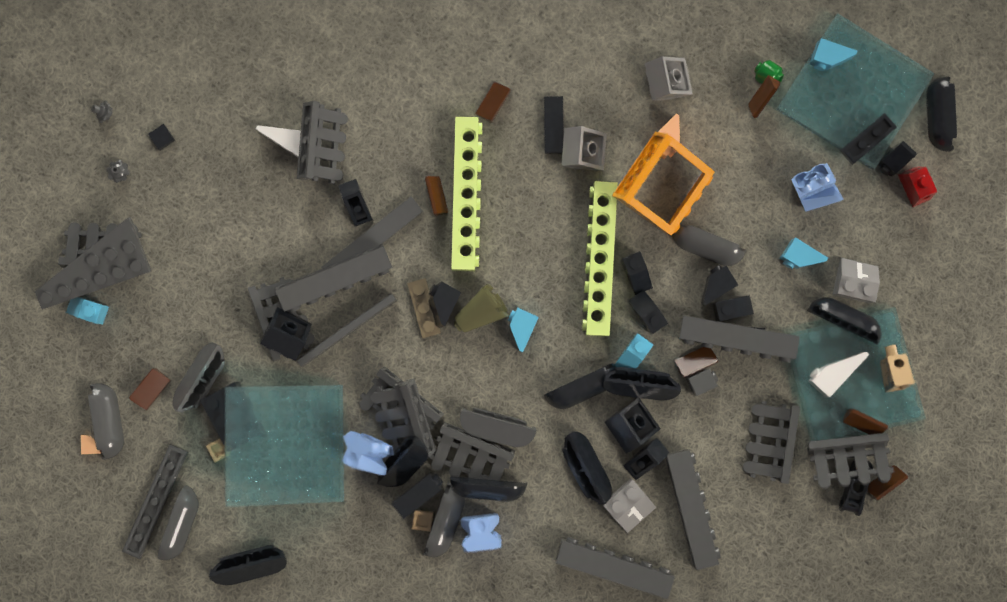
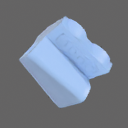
(816, 187)
(366, 453)
(480, 532)

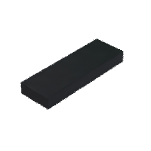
(553, 124)
(868, 139)

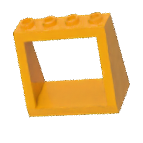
(641, 169)

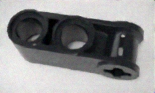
(854, 497)

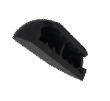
(941, 113)
(847, 318)
(641, 384)
(579, 389)
(404, 463)
(587, 468)
(487, 489)
(248, 565)

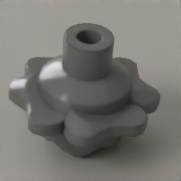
(102, 111)
(118, 171)

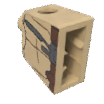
(896, 370)

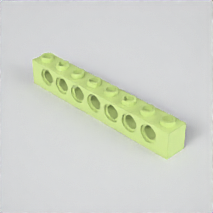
(465, 126)
(597, 191)

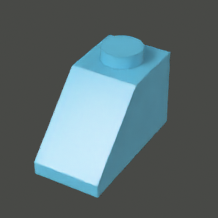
(830, 54)
(801, 255)
(87, 310)
(522, 326)
(634, 352)

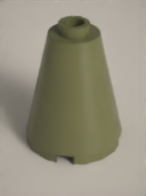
(481, 310)

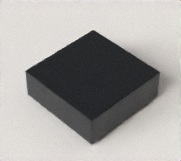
(161, 137)

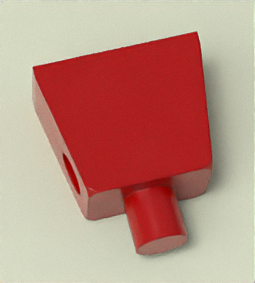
(918, 185)

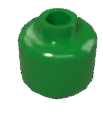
(768, 68)

